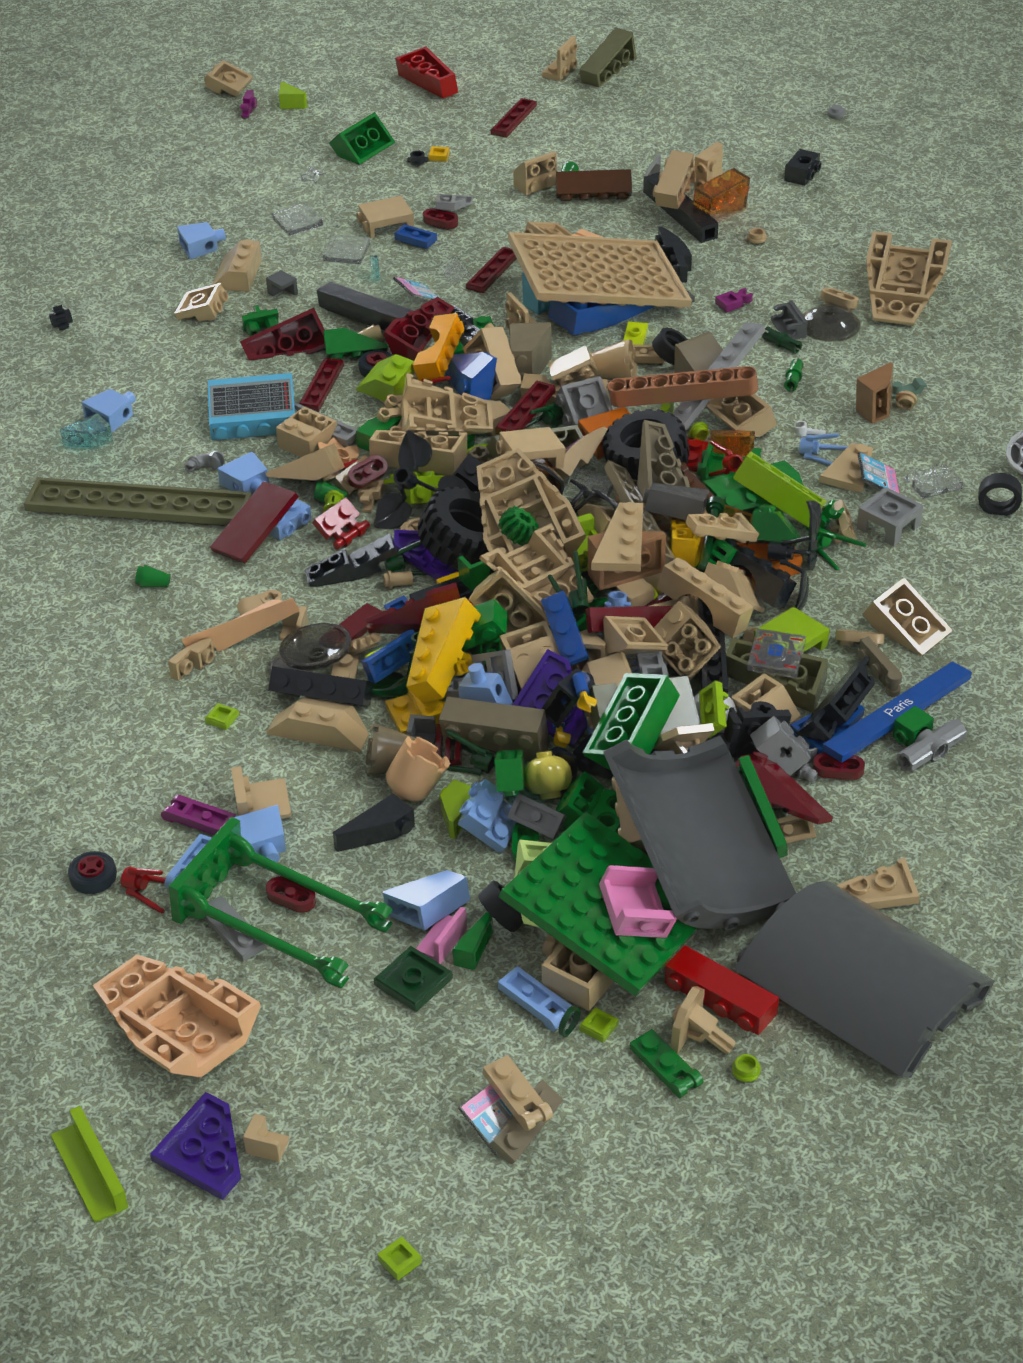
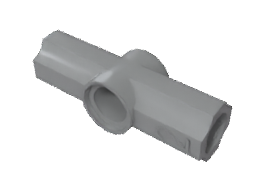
(931, 745)

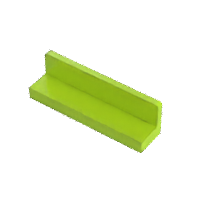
(777, 487)
(90, 1167)

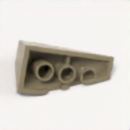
(657, 459)

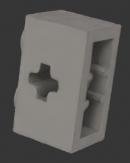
(781, 745)

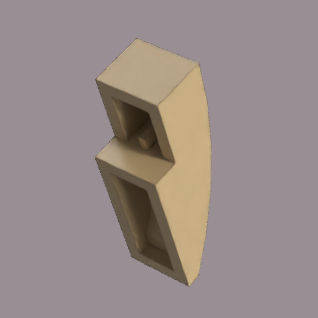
(580, 452)

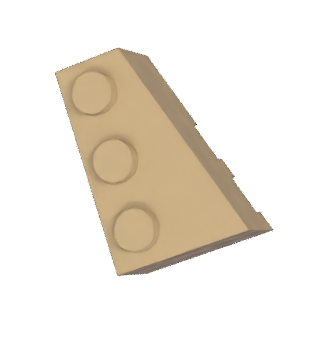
(675, 179)

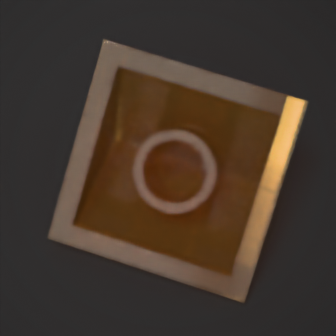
(737, 441)

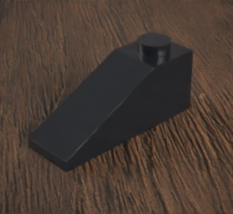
(377, 824)

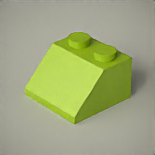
(387, 377)

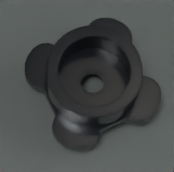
(417, 158)

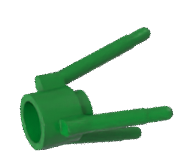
(824, 540)

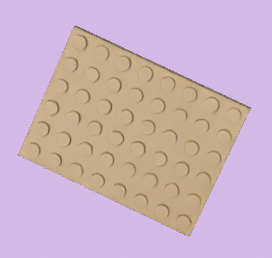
(598, 270)

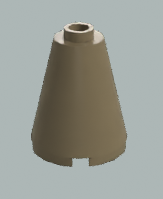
(383, 748)

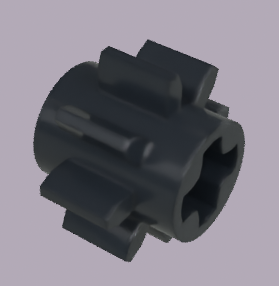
(60, 317)

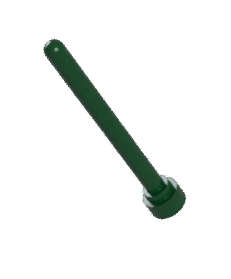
(714, 506)

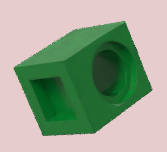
(911, 724)

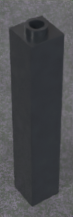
(690, 217)
(359, 305)

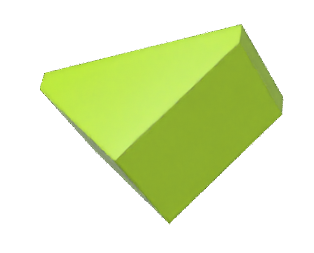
(291, 97)

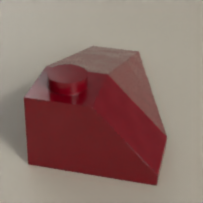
(412, 332)
(291, 336)
(411, 614)
(786, 792)

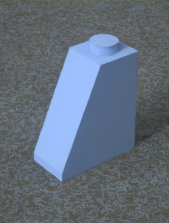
(428, 898)

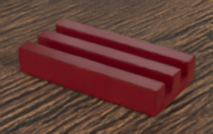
(439, 744)

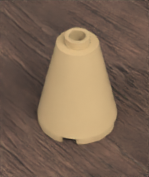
(616, 360)

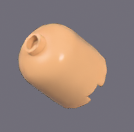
(415, 770)

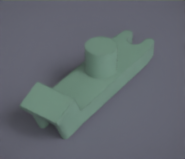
(916, 387)

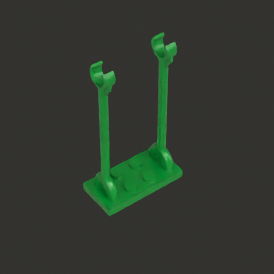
(211, 865)

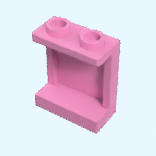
(634, 902)

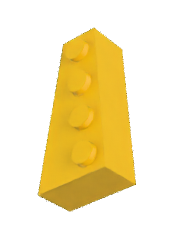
(684, 543)
(440, 647)

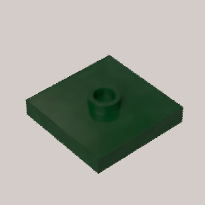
(413, 978)

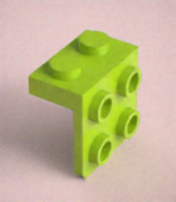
(419, 494)

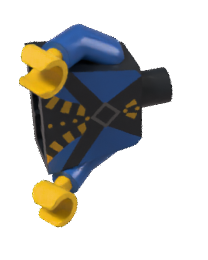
(565, 700)

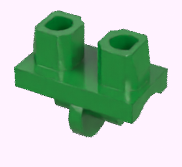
(259, 319)

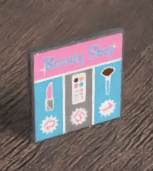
(416, 290)
(877, 474)
(486, 1114)

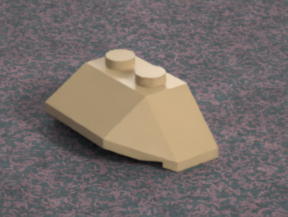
(321, 723)

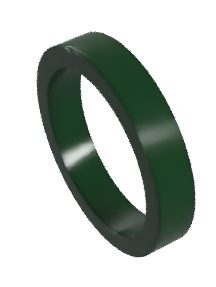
(573, 1009)

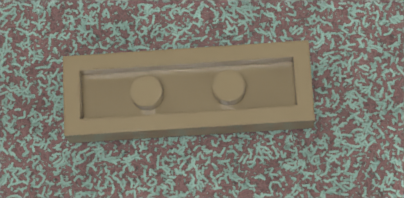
(512, 1138)

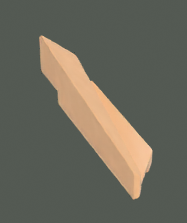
(246, 624)

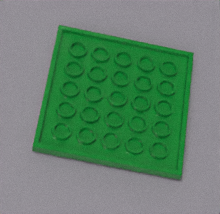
(565, 900)

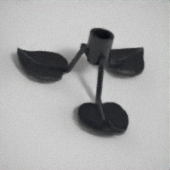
(413, 453)
(589, 495)
(784, 551)

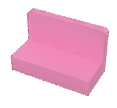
(444, 936)

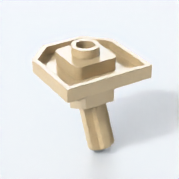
(683, 737)
(697, 1024)

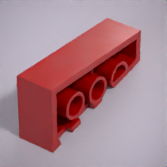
(427, 71)

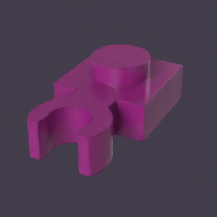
(249, 103)
(731, 301)

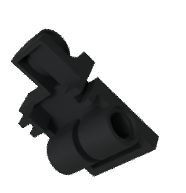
(744, 723)

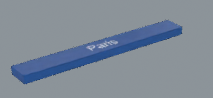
(882, 720)

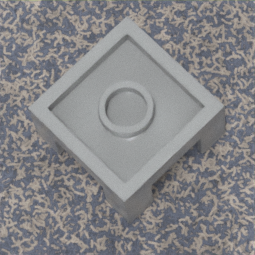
(891, 512)

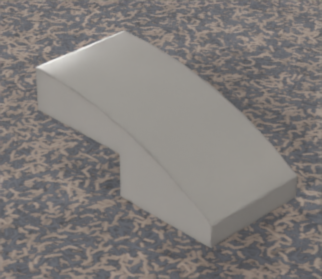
(651, 663)

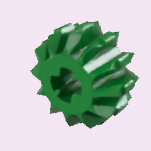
(517, 525)

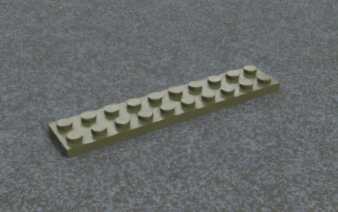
(135, 501)

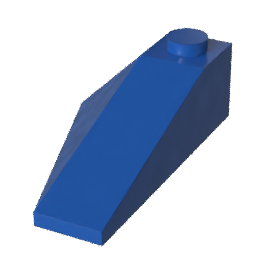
(473, 373)

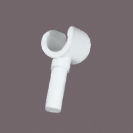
(802, 430)

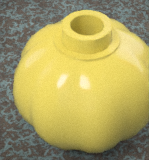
(547, 775)

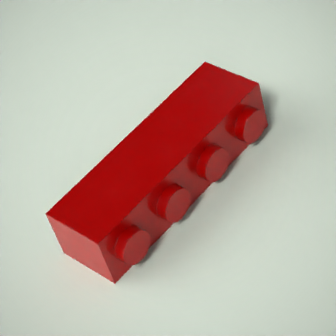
(724, 990)

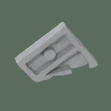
(452, 202)

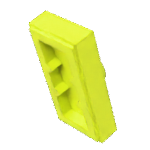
(636, 332)

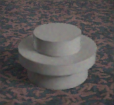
(836, 112)

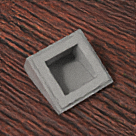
(655, 166)

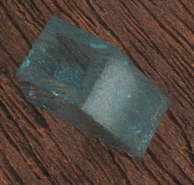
(87, 433)

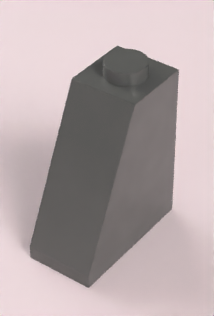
(675, 500)

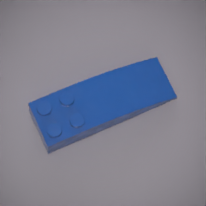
(591, 316)

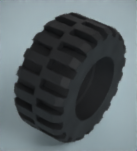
(623, 438)
(453, 526)

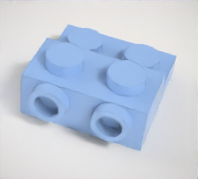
(296, 516)
(486, 815)

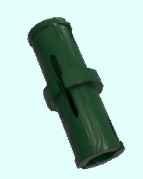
(782, 340)

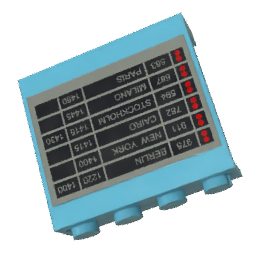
(249, 405)

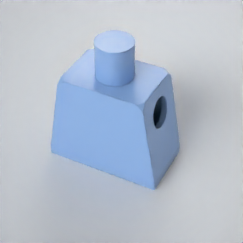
(199, 239)
(110, 406)
(243, 474)
(483, 686)
(264, 831)

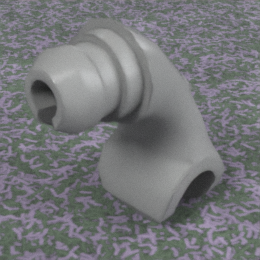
(211, 459)
(805, 771)

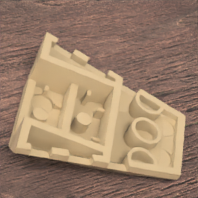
(441, 410)
(534, 563)

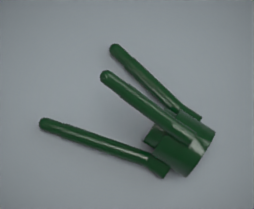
(551, 415)
(397, 562)
(577, 598)
(481, 758)

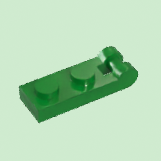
(665, 1063)

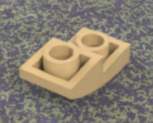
(195, 656)

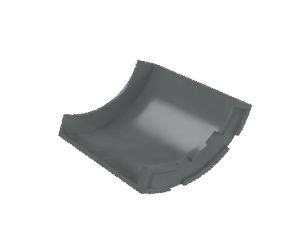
(702, 833)
(861, 974)

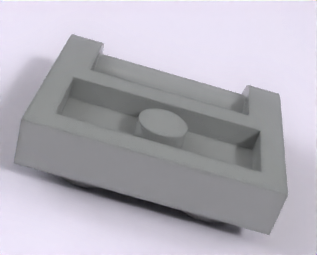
(500, 663)

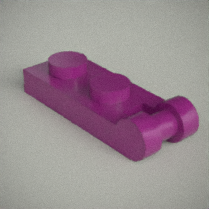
(196, 814)

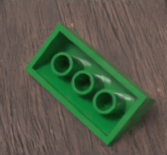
(738, 495)
(633, 714)

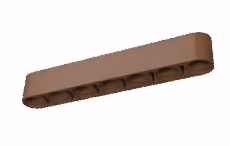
(683, 386)

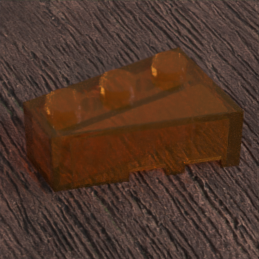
(723, 193)

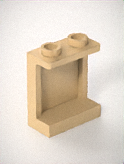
(384, 213)
(534, 443)

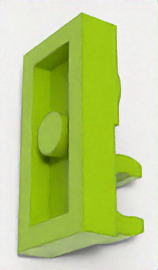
(713, 707)

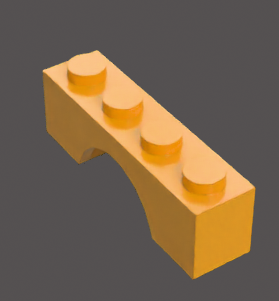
(435, 360)

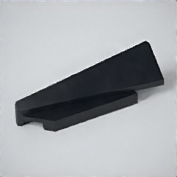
(839, 703)

